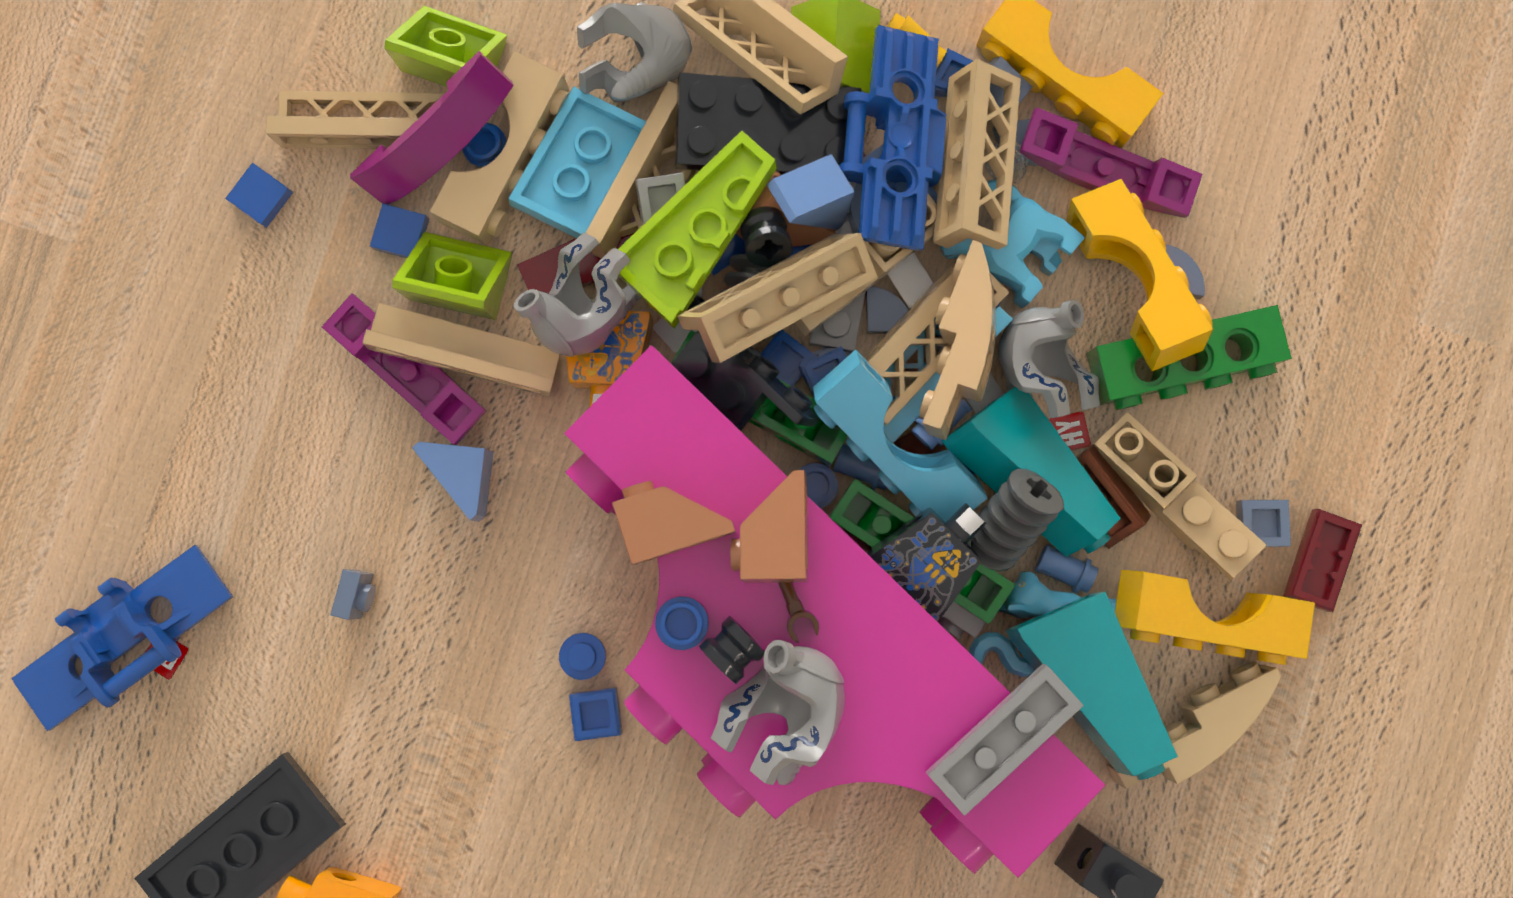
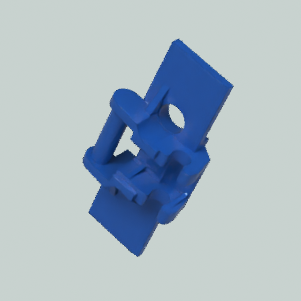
(911, 139)
(112, 629)

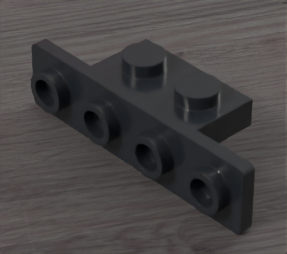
(741, 383)

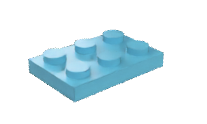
(576, 163)

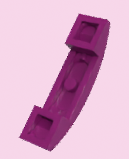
(437, 135)
(1095, 163)
(421, 385)

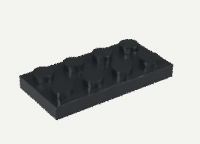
(720, 107)
(247, 839)

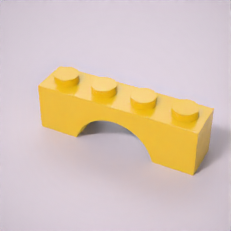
(1106, 104)
(1116, 230)
(1262, 622)

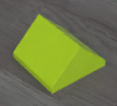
(849, 28)
(440, 44)
(454, 275)

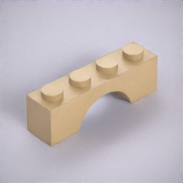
(478, 199)

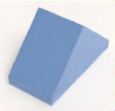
(814, 194)
(462, 473)

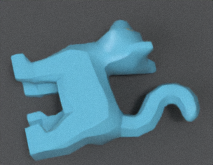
(1029, 232)
(1026, 600)

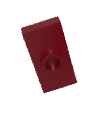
(1322, 559)

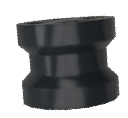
(766, 236)
(732, 649)

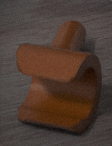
(795, 609)

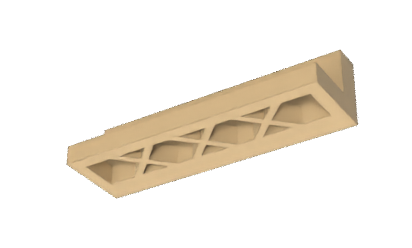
(771, 35)
(344, 132)
(968, 147)
(643, 161)
(780, 295)
(904, 333)
(462, 349)

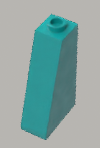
(1018, 435)
(1096, 664)

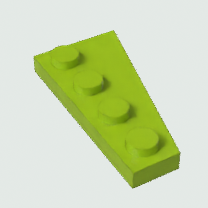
(692, 230)

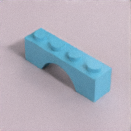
(857, 402)

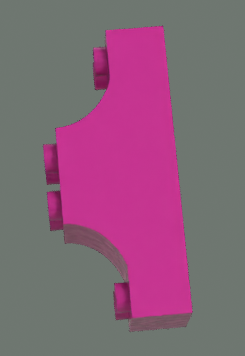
(903, 674)

